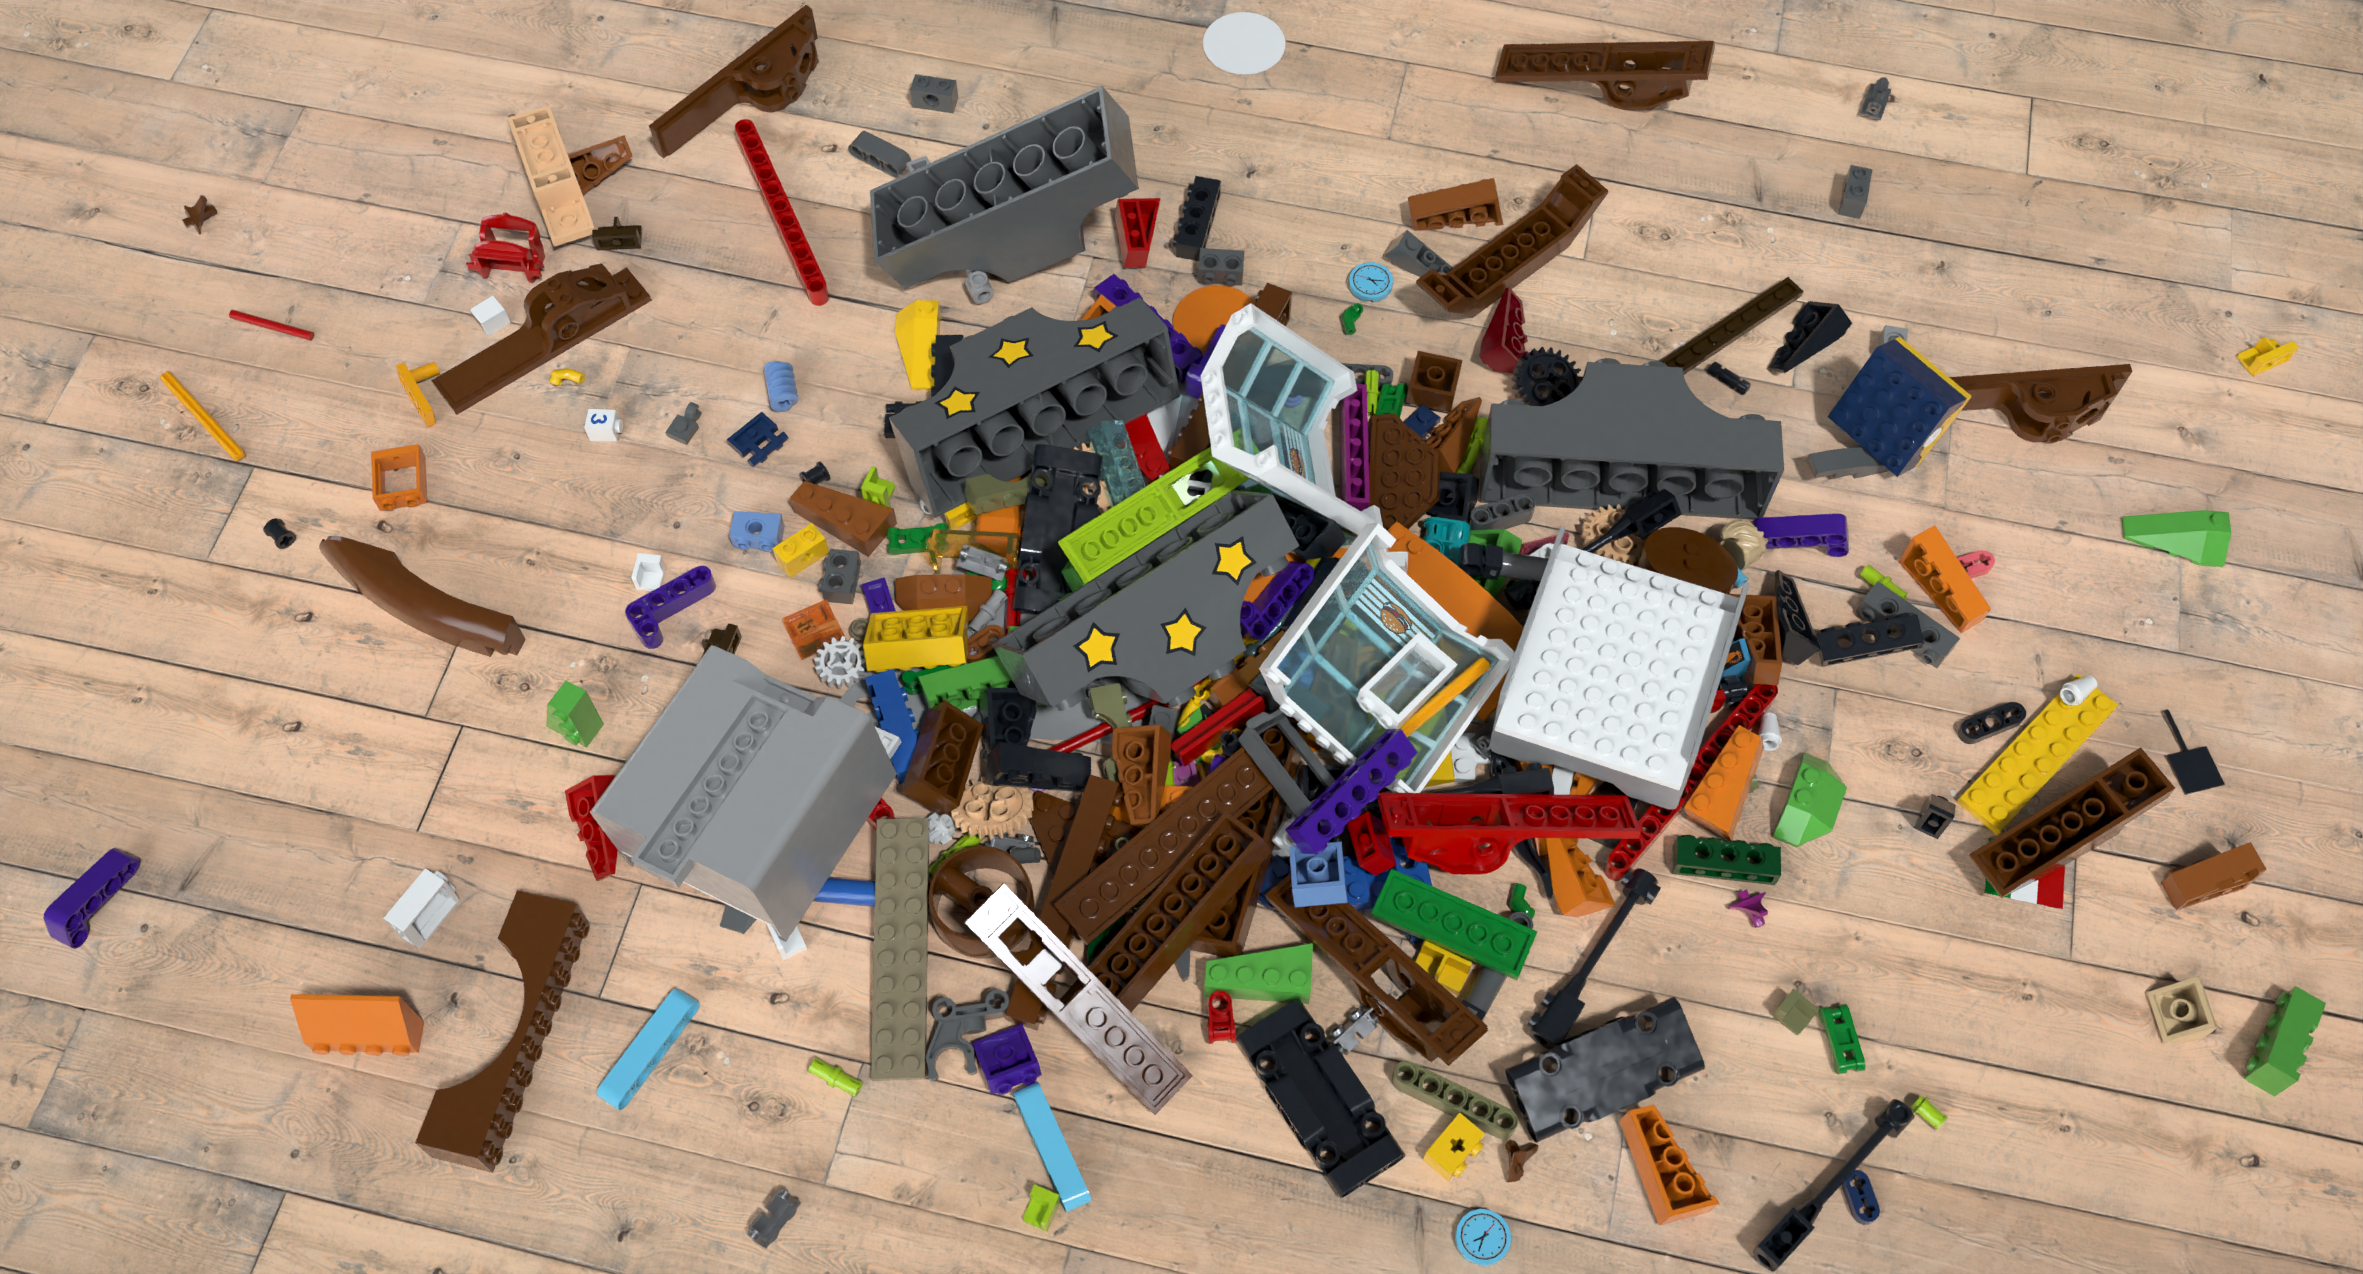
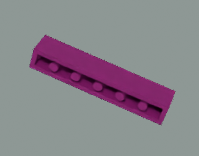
(1354, 449)

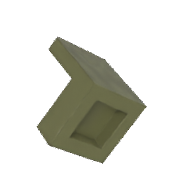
(1795, 1012)

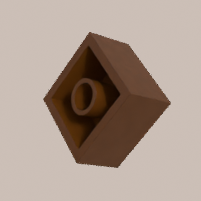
(1434, 381)

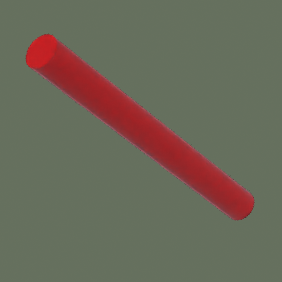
(269, 324)

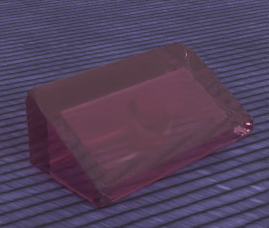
(1531, 546)

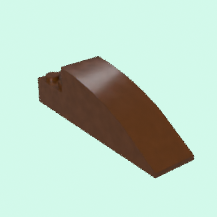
(2073, 824)

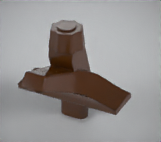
(198, 213)
(1517, 1159)

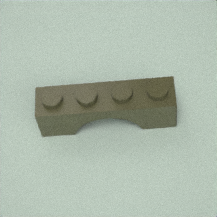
(991, 494)
(1108, 705)

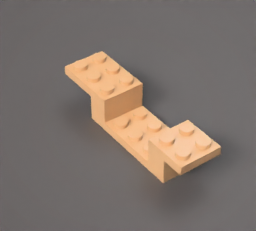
(551, 175)

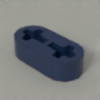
(1866, 1195)

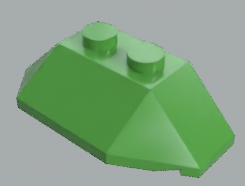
(1811, 802)

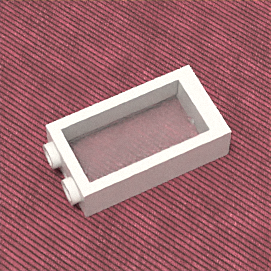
(1406, 682)

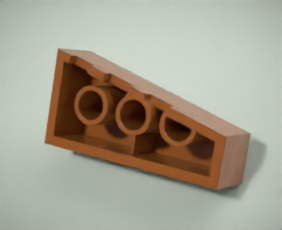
(1456, 206)
(844, 516)

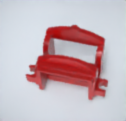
(505, 255)

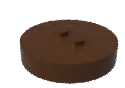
(1690, 558)

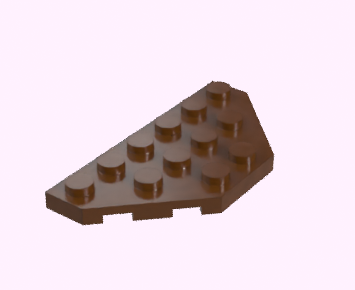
(1401, 472)
(1053, 821)

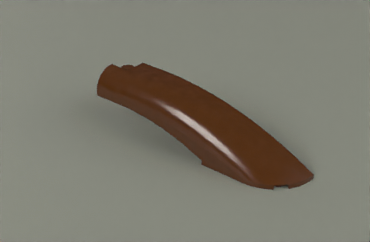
(410, 599)

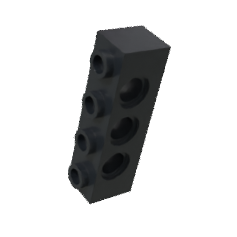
(1198, 217)
(1906, 624)

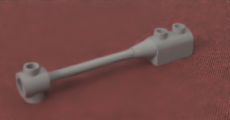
(977, 282)

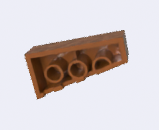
(1760, 628)

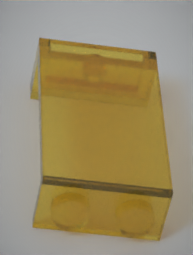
(950, 542)

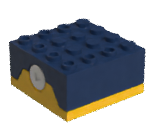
(1898, 406)

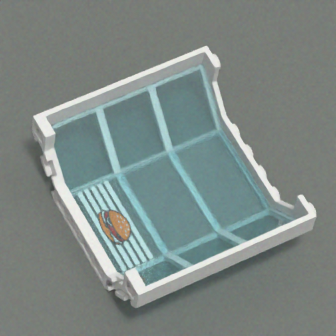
(1269, 411)
(1349, 634)

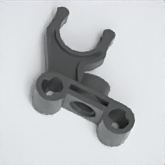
(961, 1021)

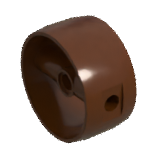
(965, 892)

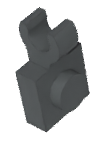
(684, 428)

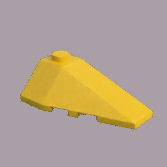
(915, 332)

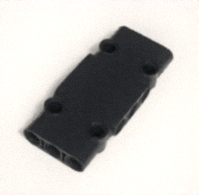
(1049, 517)
(1604, 1069)
(1320, 1097)

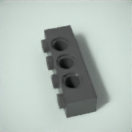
(1883, 599)

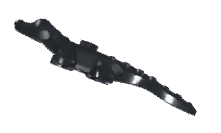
(1523, 848)

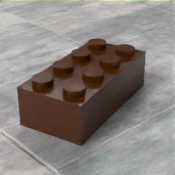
(942, 758)

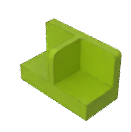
(877, 489)

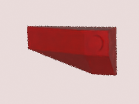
(580, 800)

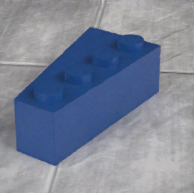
(894, 717)

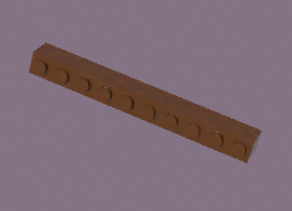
(1076, 863)

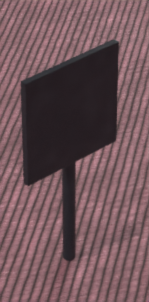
(2193, 767)

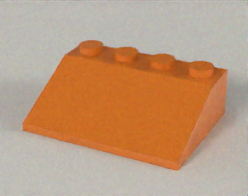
(357, 1024)

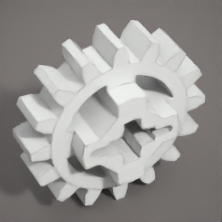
(840, 653)

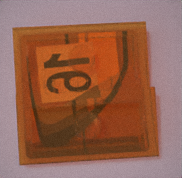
(812, 628)

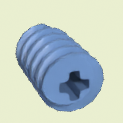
(781, 385)

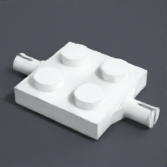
(1466, 759)

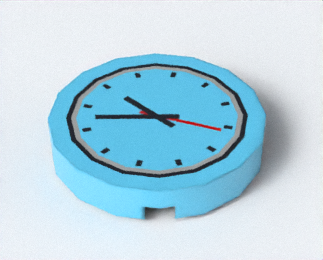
(1370, 282)
(1483, 1237)

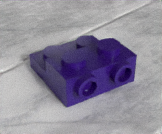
(1007, 1060)

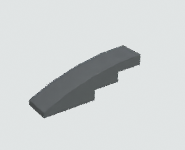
(1845, 462)

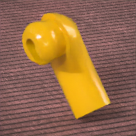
(566, 373)

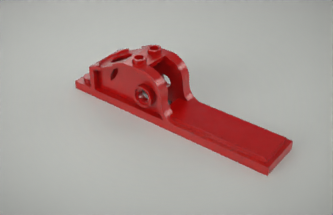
(1521, 815)

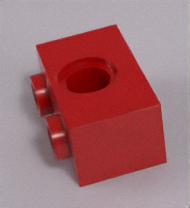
(1371, 843)

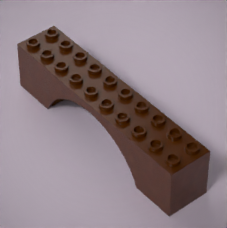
(476, 1117)

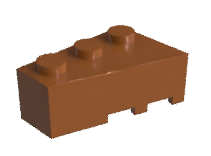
(2214, 876)

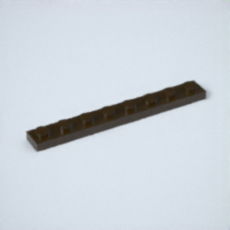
(1734, 326)

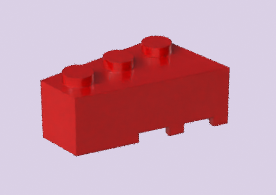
(1147, 449)

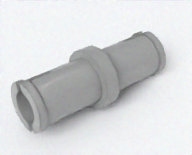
(987, 611)

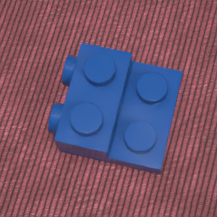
(1361, 885)

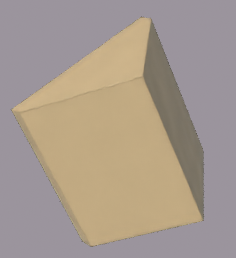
(2182, 1011)

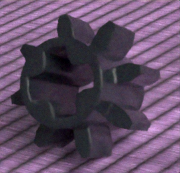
(1734, 690)

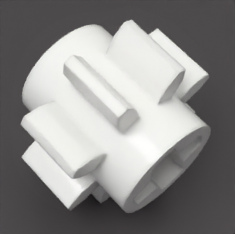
(941, 828)

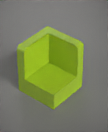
(1041, 1208)

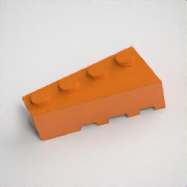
(1666, 1173)

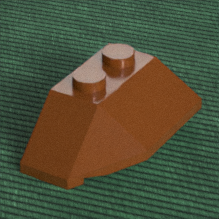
(943, 591)

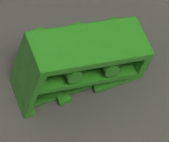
(573, 715)

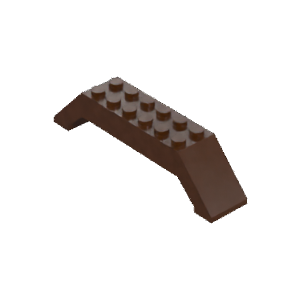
(1519, 249)

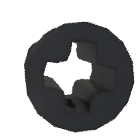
(816, 474)
(282, 537)

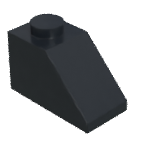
(1935, 816)

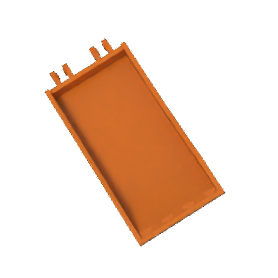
(1459, 597)

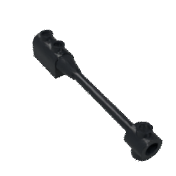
(1638, 519)
(1532, 781)
(1564, 1006)
(1799, 1222)

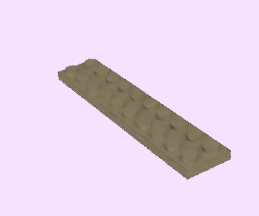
(900, 950)

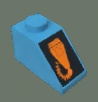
(1737, 660)

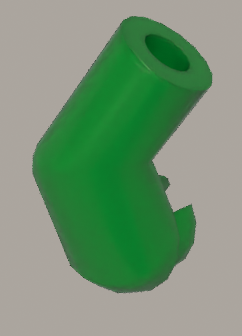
(1350, 317)
(1517, 900)

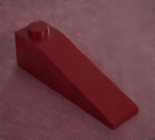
(1504, 337)

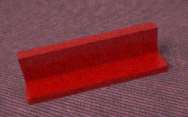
(1209, 731)

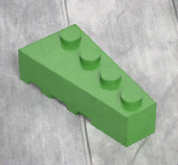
(964, 683)
(1263, 976)
(2285, 1041)

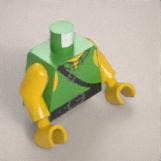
(1193, 715)

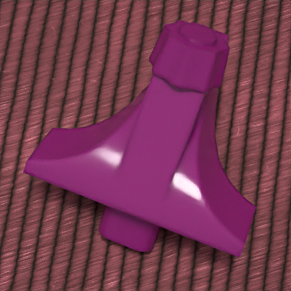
(1752, 907)

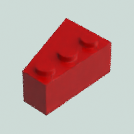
(1135, 229)

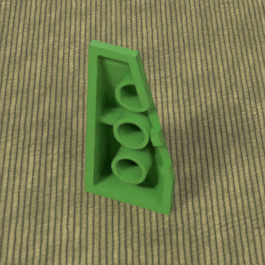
(2195, 535)
(1500, 538)

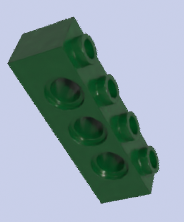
(1714, 866)

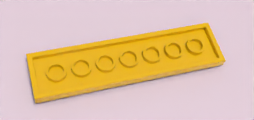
(2034, 758)

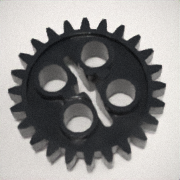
(1543, 364)

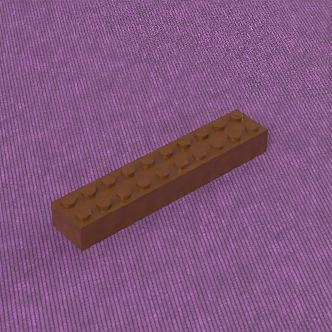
(1195, 436)
(1177, 911)
(1230, 927)

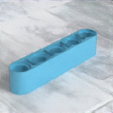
(648, 1049)
(1052, 1147)

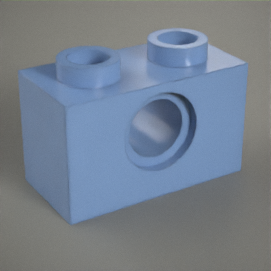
(747, 523)

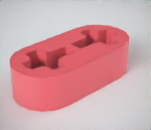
(1970, 563)

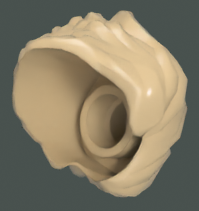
(1743, 542)

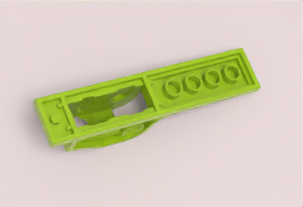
(1146, 516)

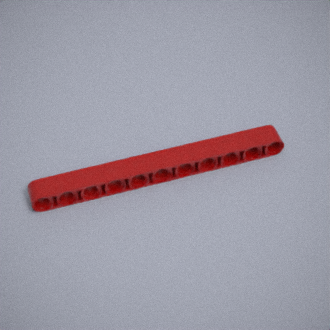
(782, 212)
(1658, 823)

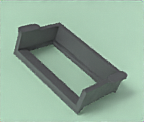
(1272, 767)

